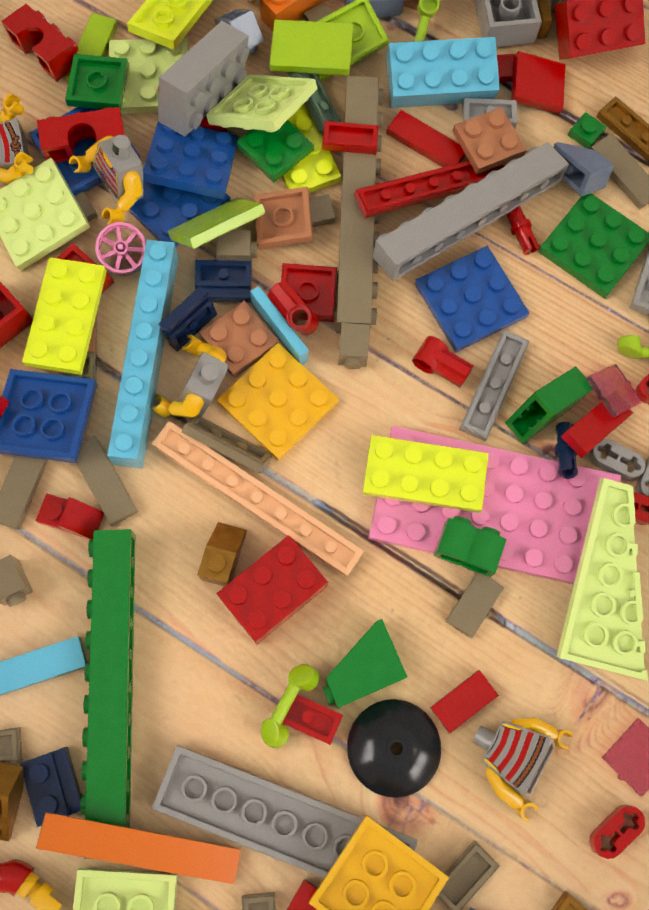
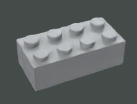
(509, 21)
(202, 78)

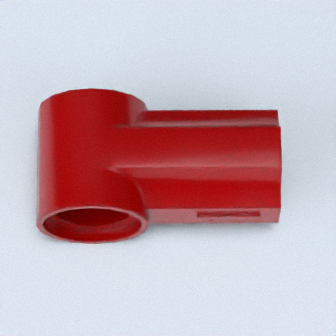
(293, 307)
(435, 358)

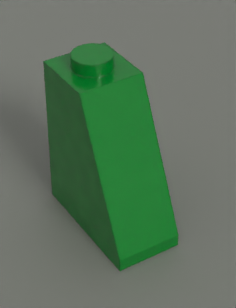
(548, 404)
(365, 668)

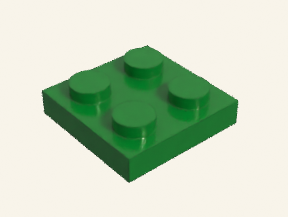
(97, 82)
(275, 151)

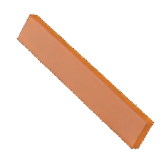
(138, 848)

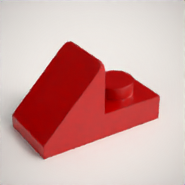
(69, 516)

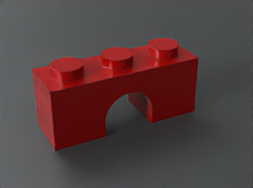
(31, 32)
(62, 133)

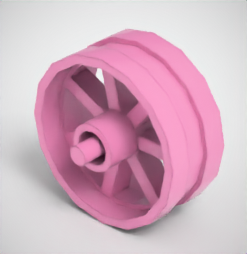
(120, 248)

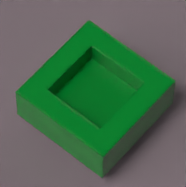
(587, 130)

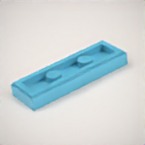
(279, 325)
(41, 665)

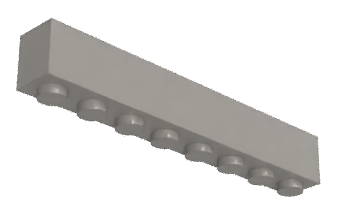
(468, 211)

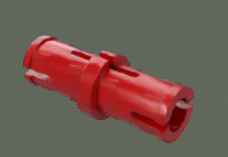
(522, 229)

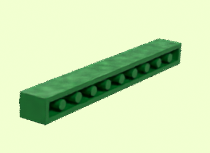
(109, 678)

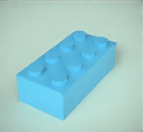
(441, 71)

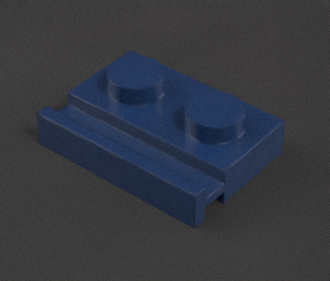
(225, 279)
(188, 318)
(52, 784)

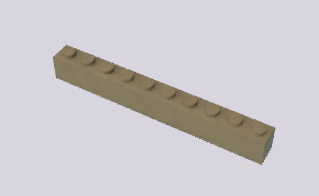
(356, 232)

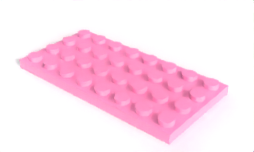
(522, 499)

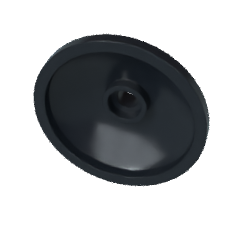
(371, 754)

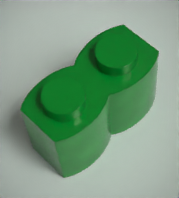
(469, 546)

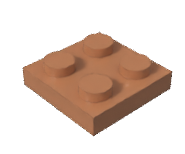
(489, 140)
(285, 218)
(241, 337)

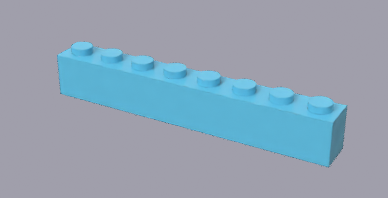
(143, 355)

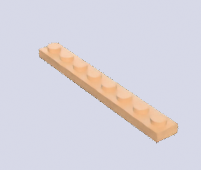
(258, 499)

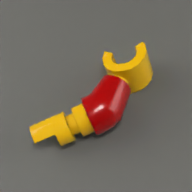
(19, 879)

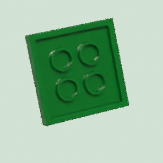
(595, 244)

